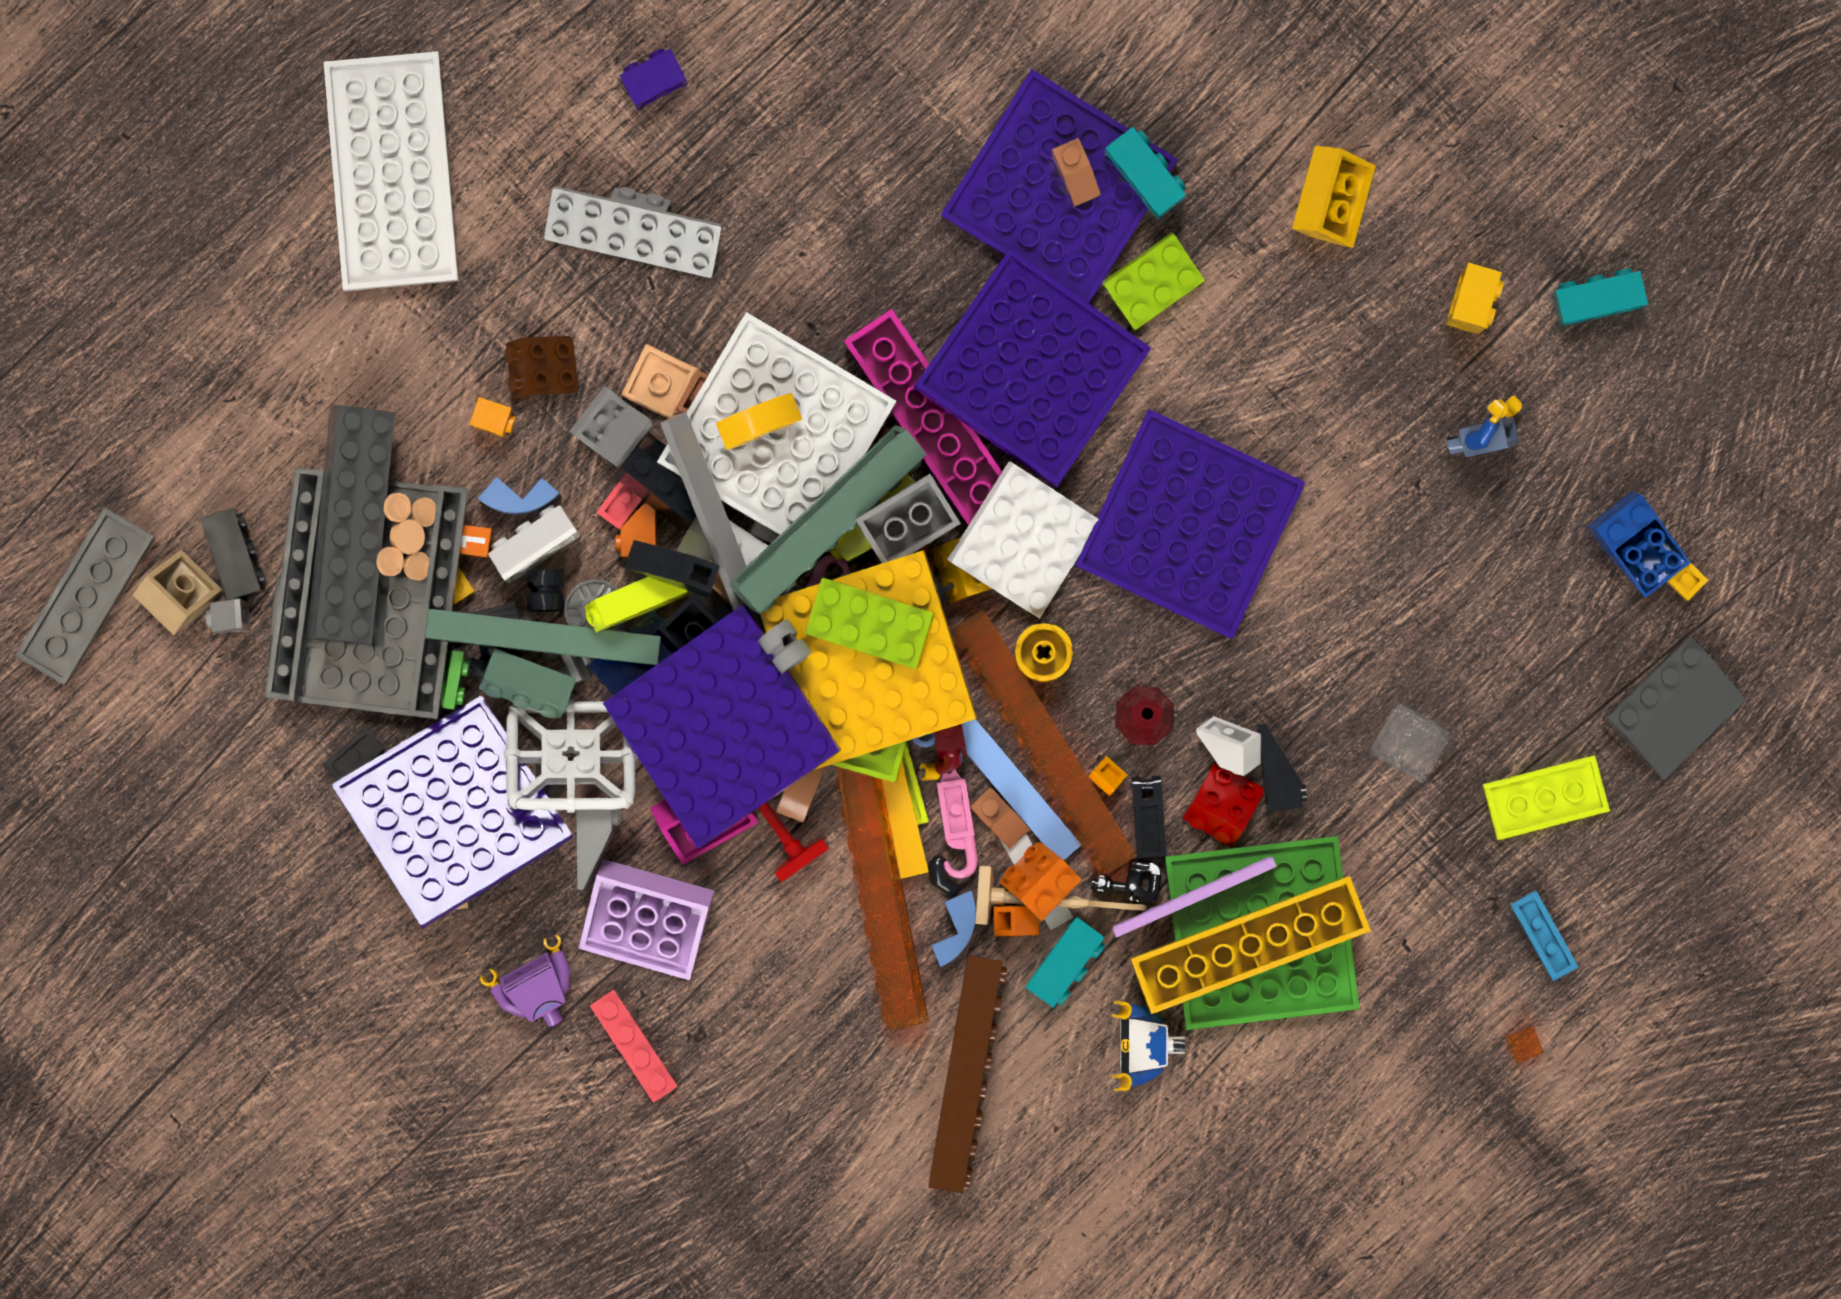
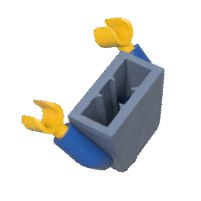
(1492, 435)

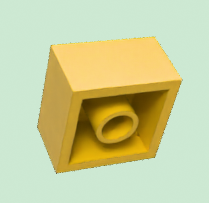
(1474, 298)

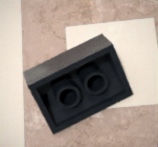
(656, 483)

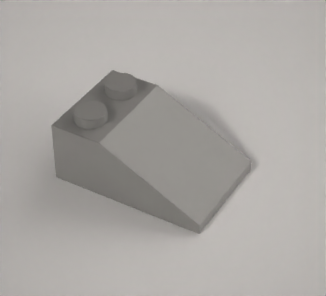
(594, 835)

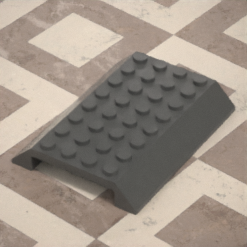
(400, 668)

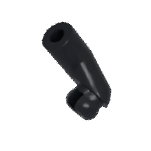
(938, 876)

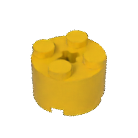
(1042, 669)

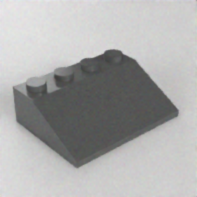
(1675, 707)

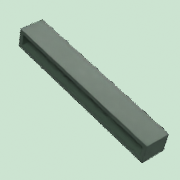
(828, 519)

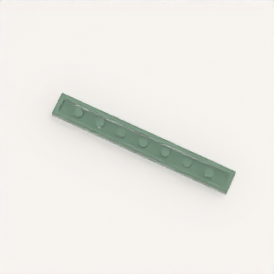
(542, 637)

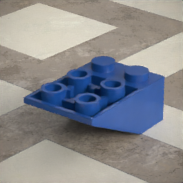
(1638, 543)

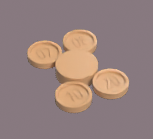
(406, 536)

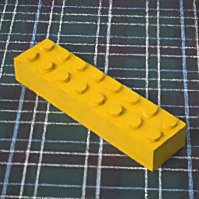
(1250, 944)

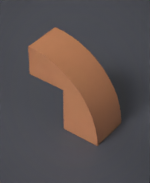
(799, 796)

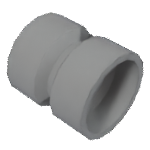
(794, 651)

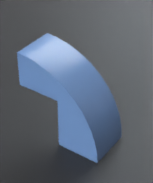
(503, 499)
(963, 915)

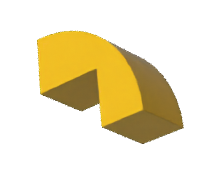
(758, 421)

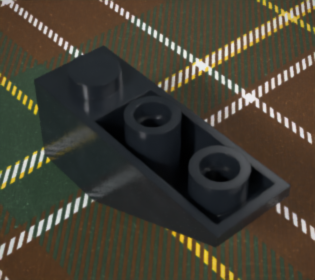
(672, 567)

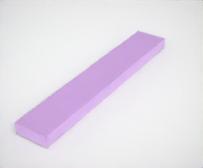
(1193, 896)

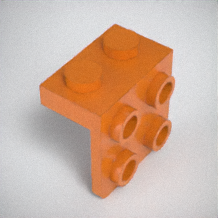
(1040, 880)

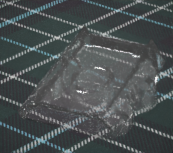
(1410, 743)

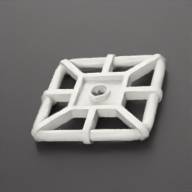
(557, 768)

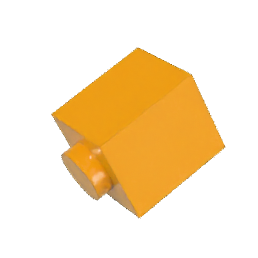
(493, 418)

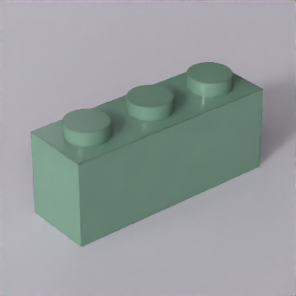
(527, 684)

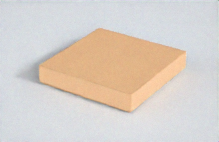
(658, 381)

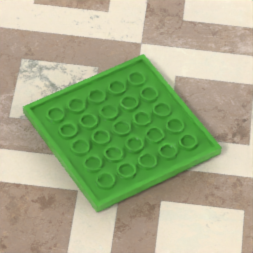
(1298, 988)

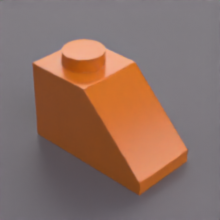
(640, 527)

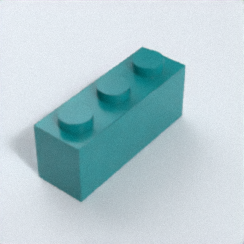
(1146, 172)
(1599, 297)
(1066, 963)

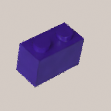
(653, 78)

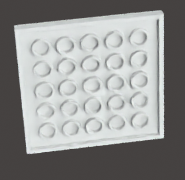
(790, 467)

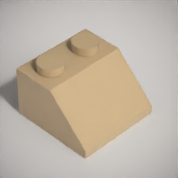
(176, 592)

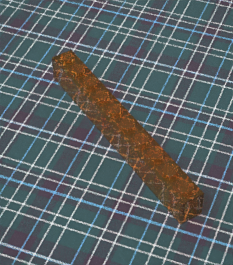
(1044, 742)
(882, 899)

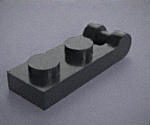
(1149, 818)

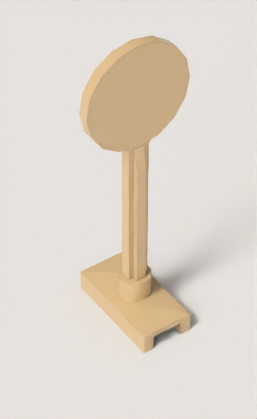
(990, 895)

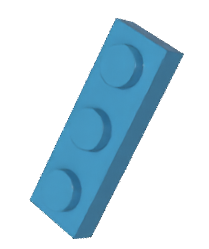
(1544, 935)

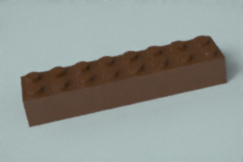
(965, 1074)

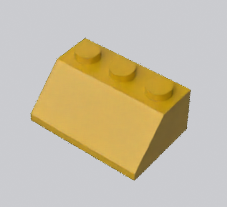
(1334, 196)

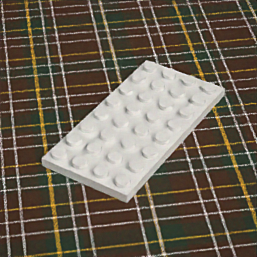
(391, 171)

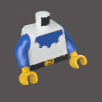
(1143, 1045)

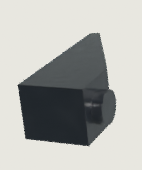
(1280, 780)

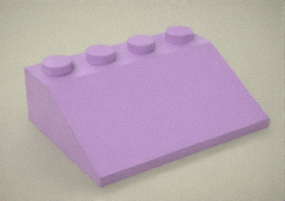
(646, 919)

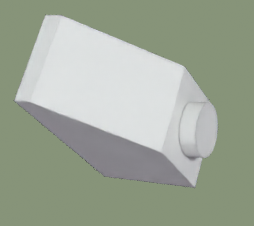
(1231, 745)

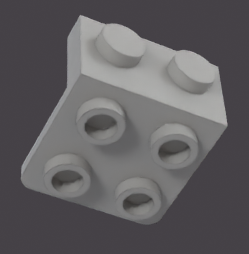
(611, 427)

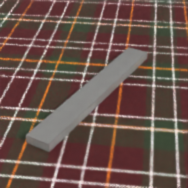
(706, 504)

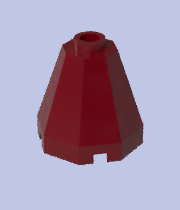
(1130, 719)

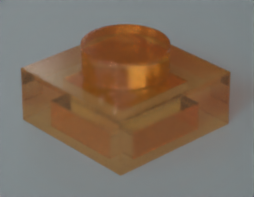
(1524, 1044)

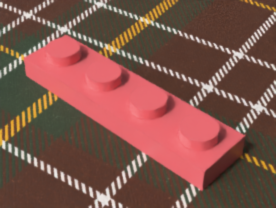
(633, 1045)

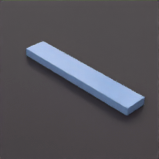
(1018, 791)

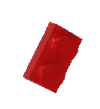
(1223, 805)

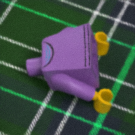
(535, 987)

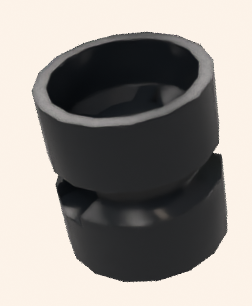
(545, 590)

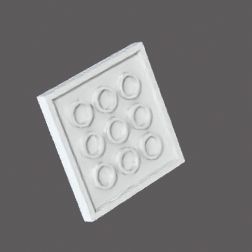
(1023, 540)

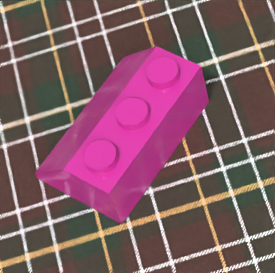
(680, 839)

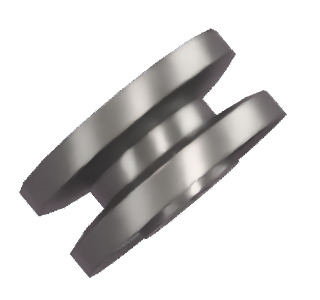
(581, 596)

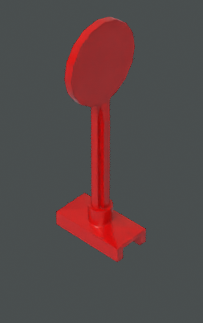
(797, 854)

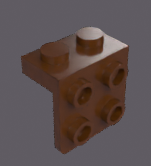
(541, 366)

